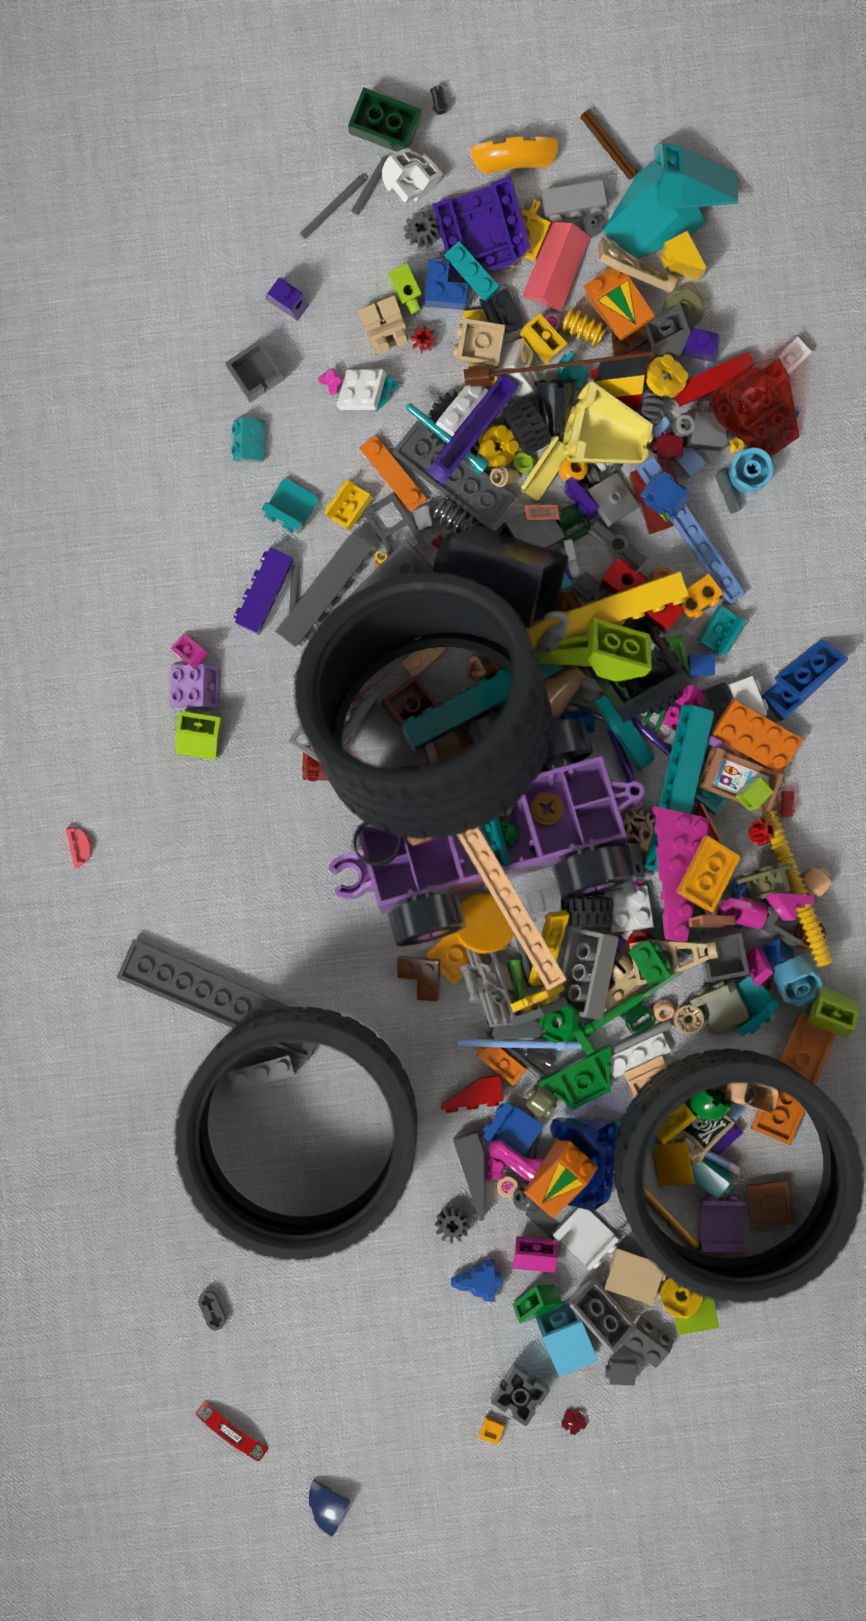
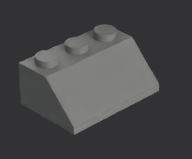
(601, 1314)

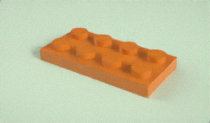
(756, 736)

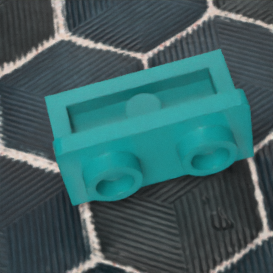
(248, 439)
(721, 631)

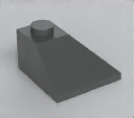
(668, 332)

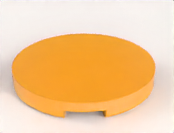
(485, 925)

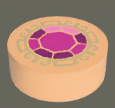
(507, 1186)

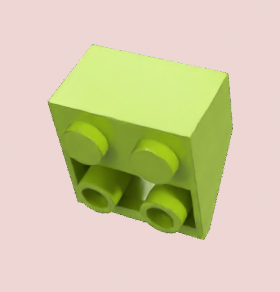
(197, 735)
(834, 1012)

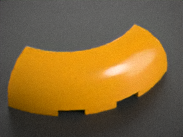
(514, 153)

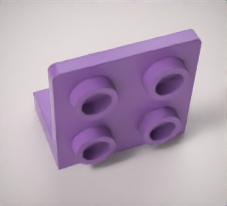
(194, 686)

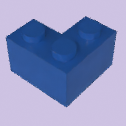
(441, 292)

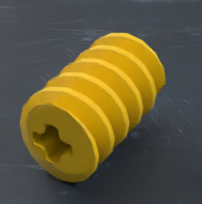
(583, 327)

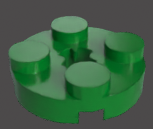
(568, 1027)

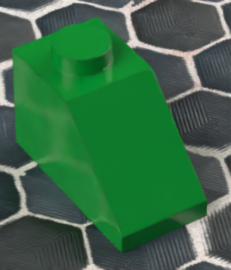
(537, 1302)

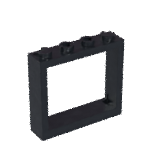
(655, 694)

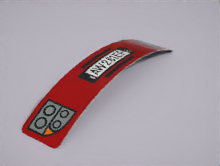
(230, 1432)

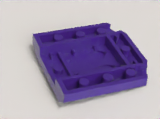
(486, 224)

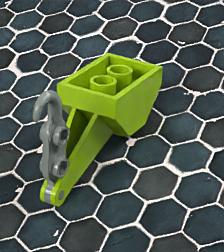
(609, 648)

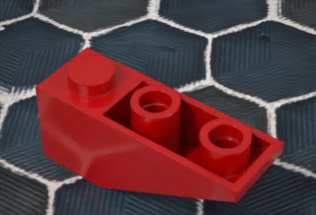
(481, 1091)

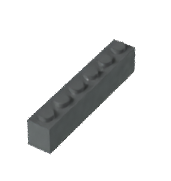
(324, 589)

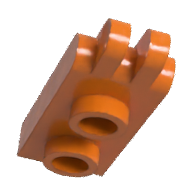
(501, 1063)

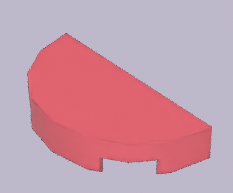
(79, 845)

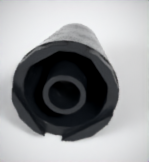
(555, 403)

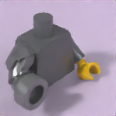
(704, 431)

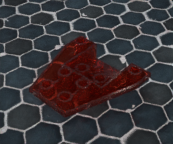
(758, 407)

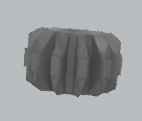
(422, 237)
(652, 407)
(446, 1229)

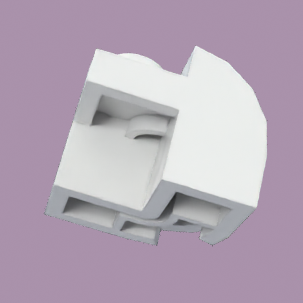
(410, 174)

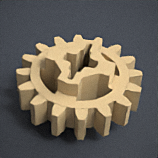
(644, 828)

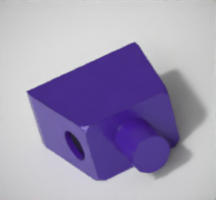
(702, 345)

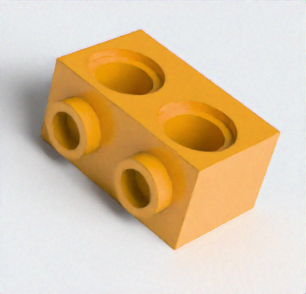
(695, 593)

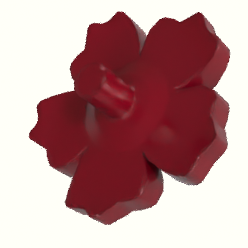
(574, 1421)

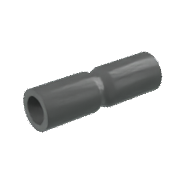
(727, 490)

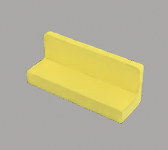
(544, 471)

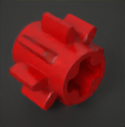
(422, 346)
(761, 832)

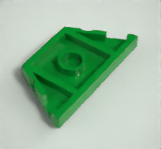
(581, 1080)

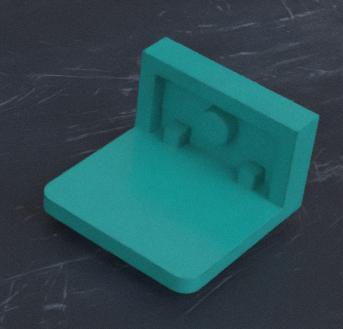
(290, 506)
(758, 1003)

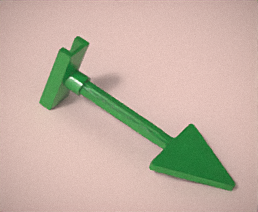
(585, 1031)

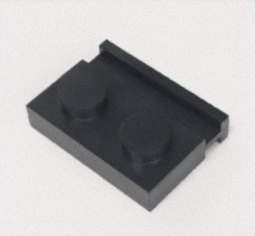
(502, 310)

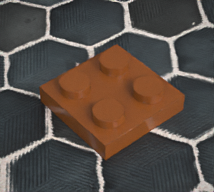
(769, 1204)

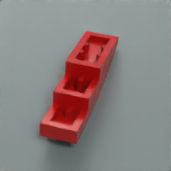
(712, 379)

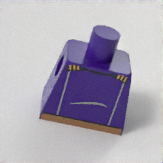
(286, 299)

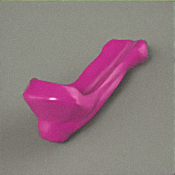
(523, 1166)

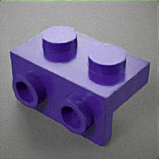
(577, 492)

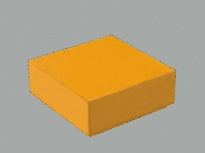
(491, 1430)

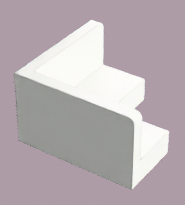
(515, 356)

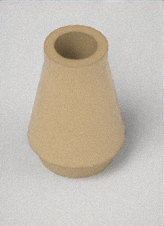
(503, 476)

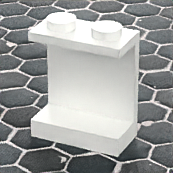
(586, 1237)

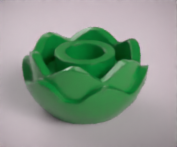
(510, 832)

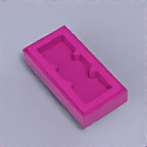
(758, 965)

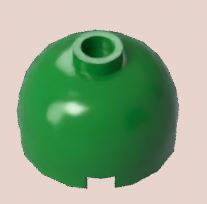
(710, 1105)

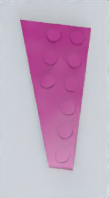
(678, 841)

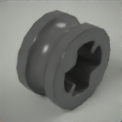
(592, 477)

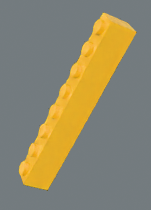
(619, 606)

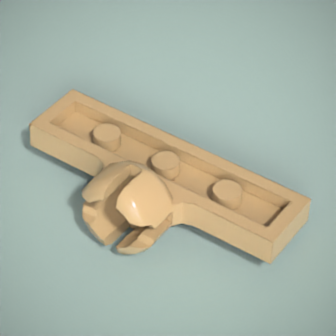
(624, 983)

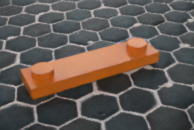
(393, 473)

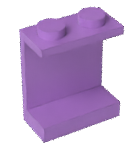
(721, 1224)

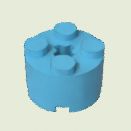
(761, 475)
(797, 981)

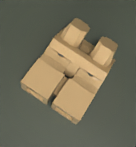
(384, 335)

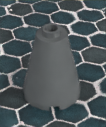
(526, 1030)

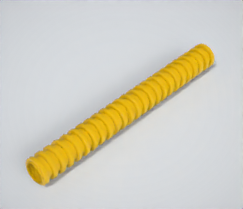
(806, 914)

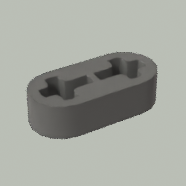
(216, 1308)

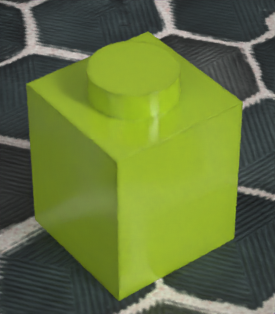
(754, 793)

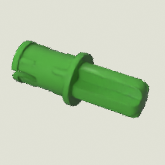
(517, 979)

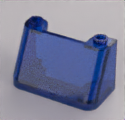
(597, 1142)

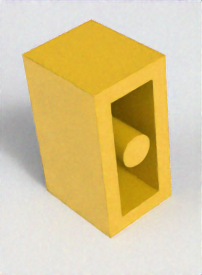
(543, 338)

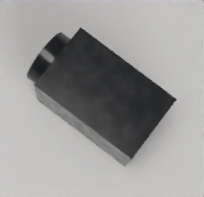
(512, 568)

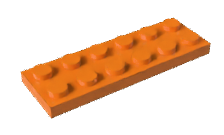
(806, 1053)

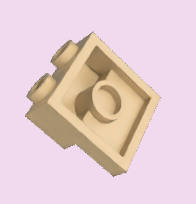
(479, 343)

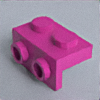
(689, 696)

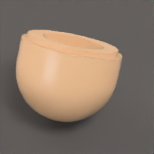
(659, 1006)

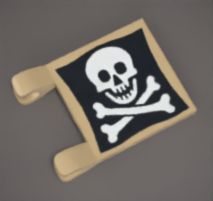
(703, 1135)

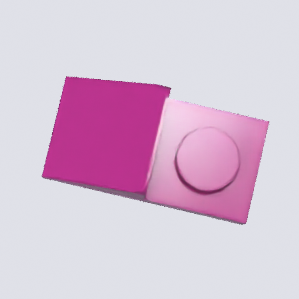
(189, 651)
(786, 904)

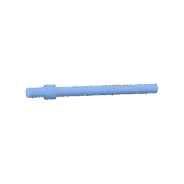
(517, 1043)

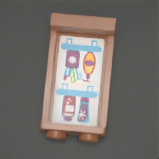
(728, 774)

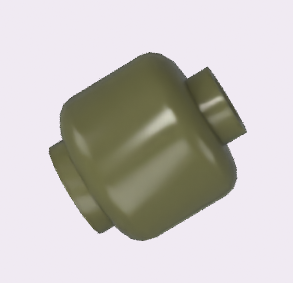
(540, 1101)

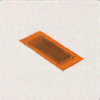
(542, 512)

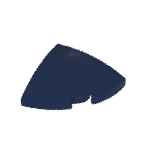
(327, 1507)

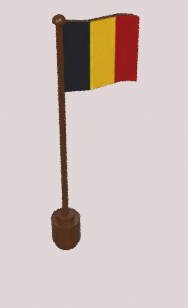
(618, 375)

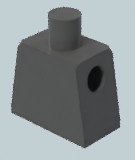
(634, 862)

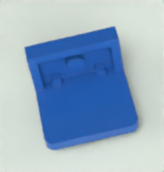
(514, 1127)

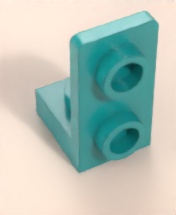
(574, 373)

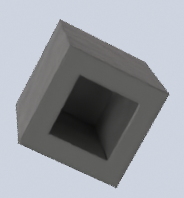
(621, 1372)

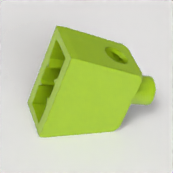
(401, 279)

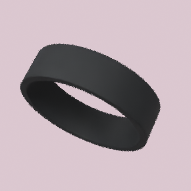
(382, 863)

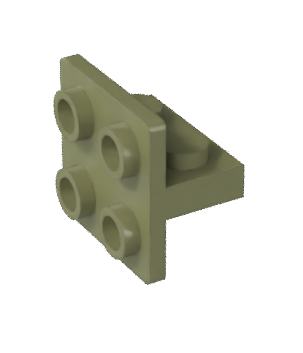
(767, 881)

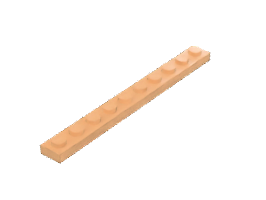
(512, 908)

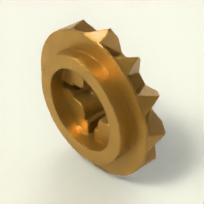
(544, 799)

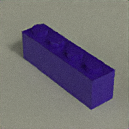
(264, 590)

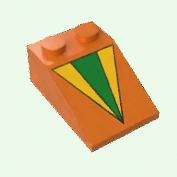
(618, 302)
(560, 1177)

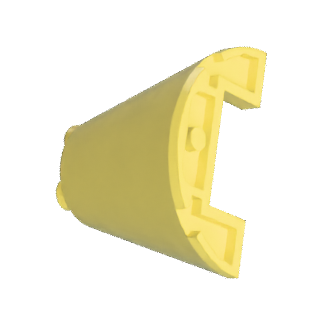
(605, 430)

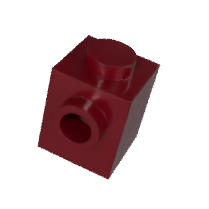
(668, 446)

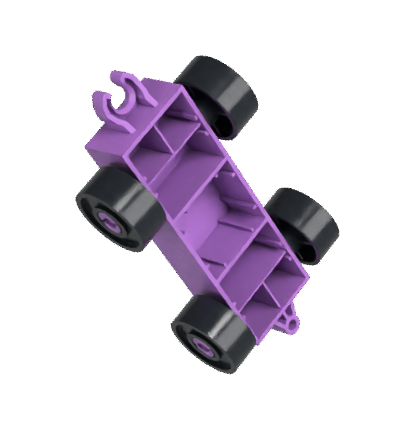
(582, 846)

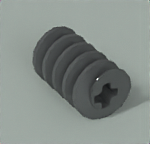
(452, 517)

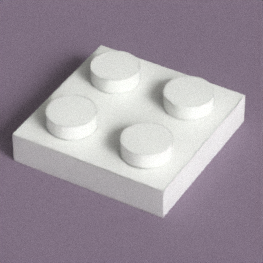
(361, 389)
(630, 912)

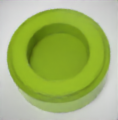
(523, 463)

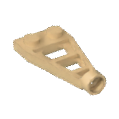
(611, 254)
(673, 946)

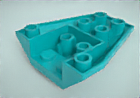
(693, 179)
(642, 224)

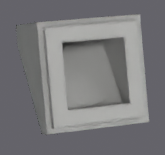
(422, 518)

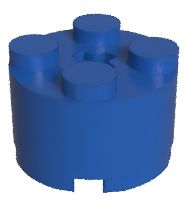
(665, 495)

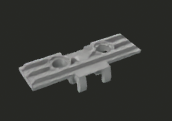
(496, 984)

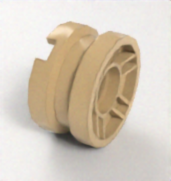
(697, 1019)

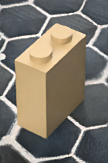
(633, 1276)

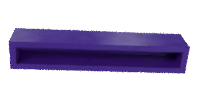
(472, 429)

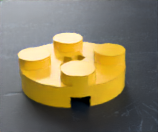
(670, 367)
(507, 444)
(676, 1308)

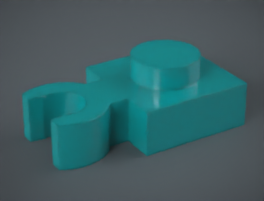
(389, 386)

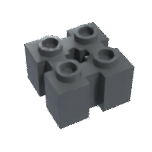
(523, 1406)

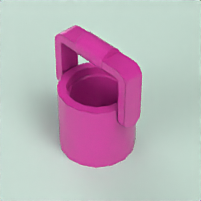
(746, 911)

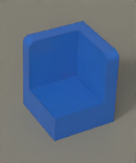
(701, 665)
(777, 952)

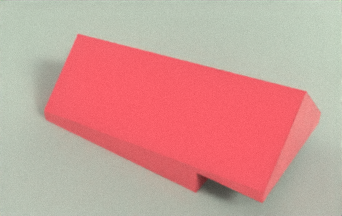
(556, 265)

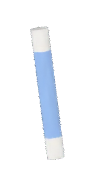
(716, 1158)

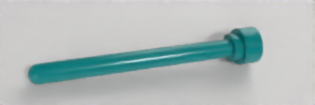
(478, 463)

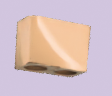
(764, 1098)

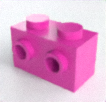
(535, 1254)

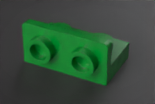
(651, 962)

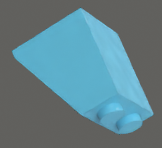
(566, 1339)

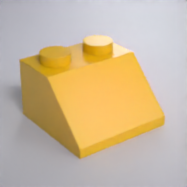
(683, 257)

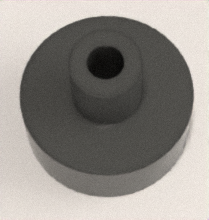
(592, 225)

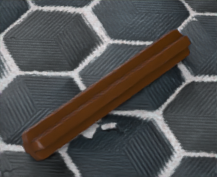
(609, 144)

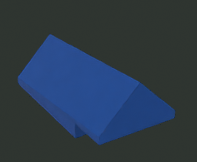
(803, 678)

